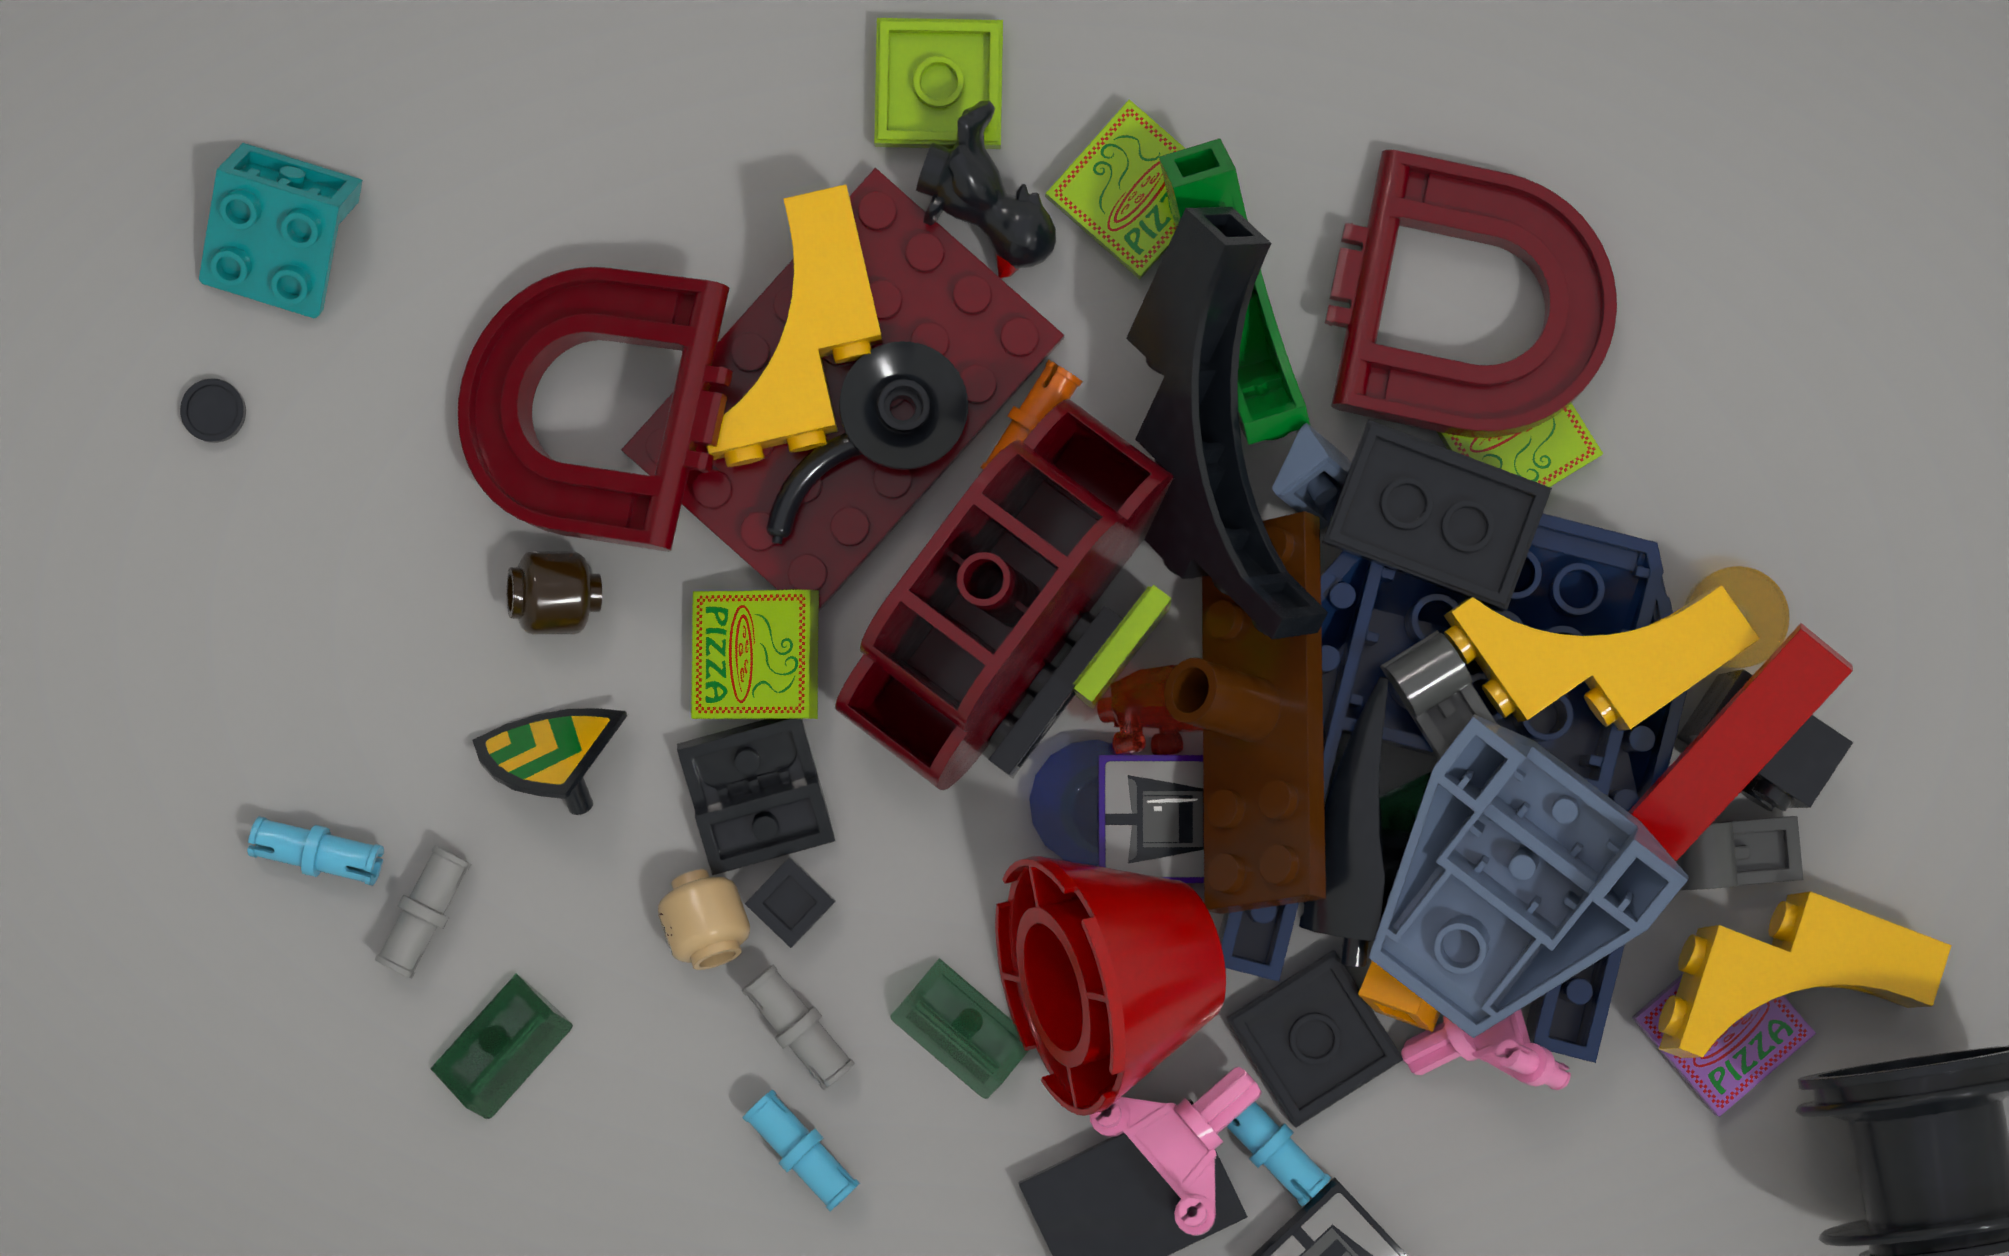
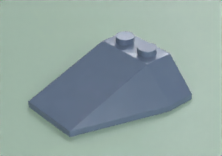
(1514, 880)

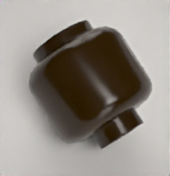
(553, 592)

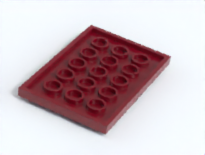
(923, 293)

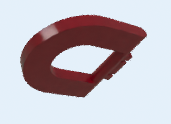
(1492, 211)
(524, 342)

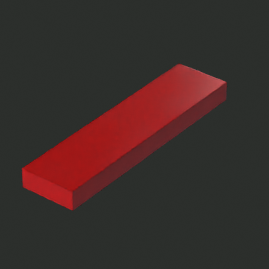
(1741, 740)

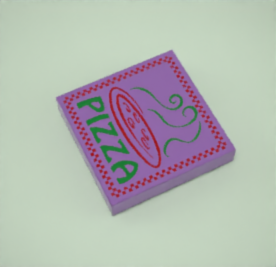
(1740, 1055)

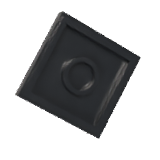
(1314, 1038)

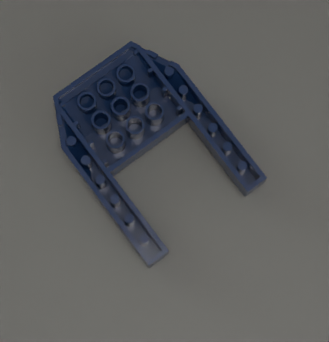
(1571, 584)

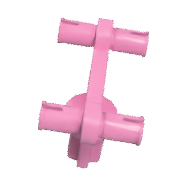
(1502, 1045)
(1183, 1141)

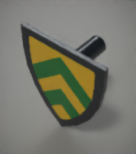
(549, 753)

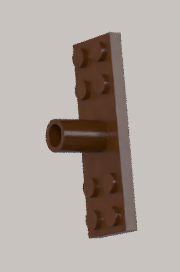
(1259, 741)

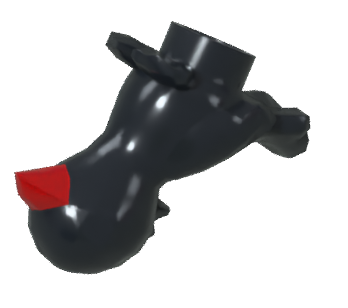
(970, 189)

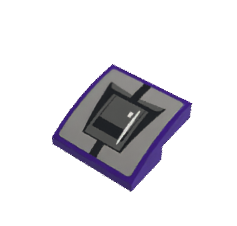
(1152, 815)

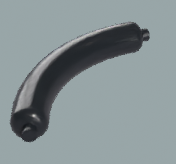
(800, 482)

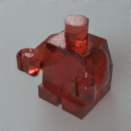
(1138, 705)

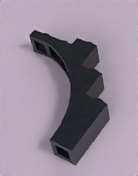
(1193, 337)

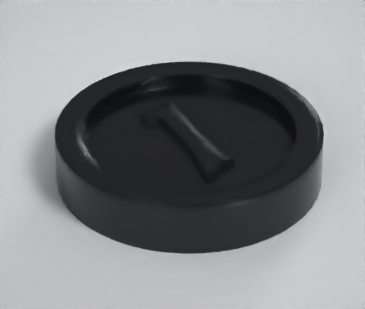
(213, 410)

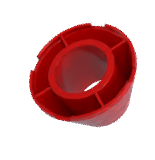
(1104, 973)

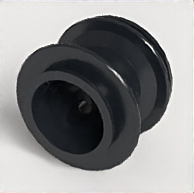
(1925, 1151)

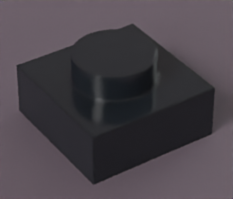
(790, 902)

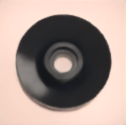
(912, 374)

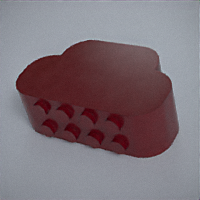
(1000, 591)

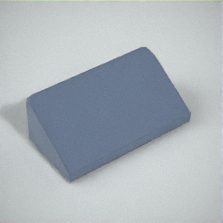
(1312, 475)

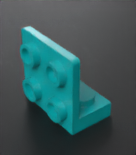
(275, 228)

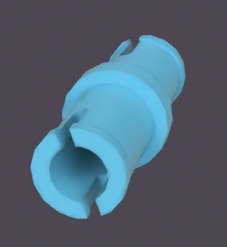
(315, 850)
(801, 1150)
(1278, 1153)

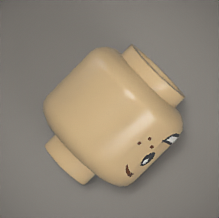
(703, 920)

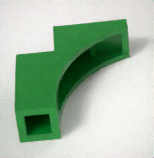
(1267, 388)

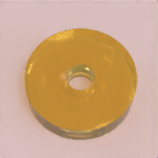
(1763, 606)

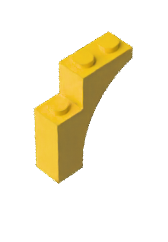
(827, 316)
(1626, 671)
(1812, 946)

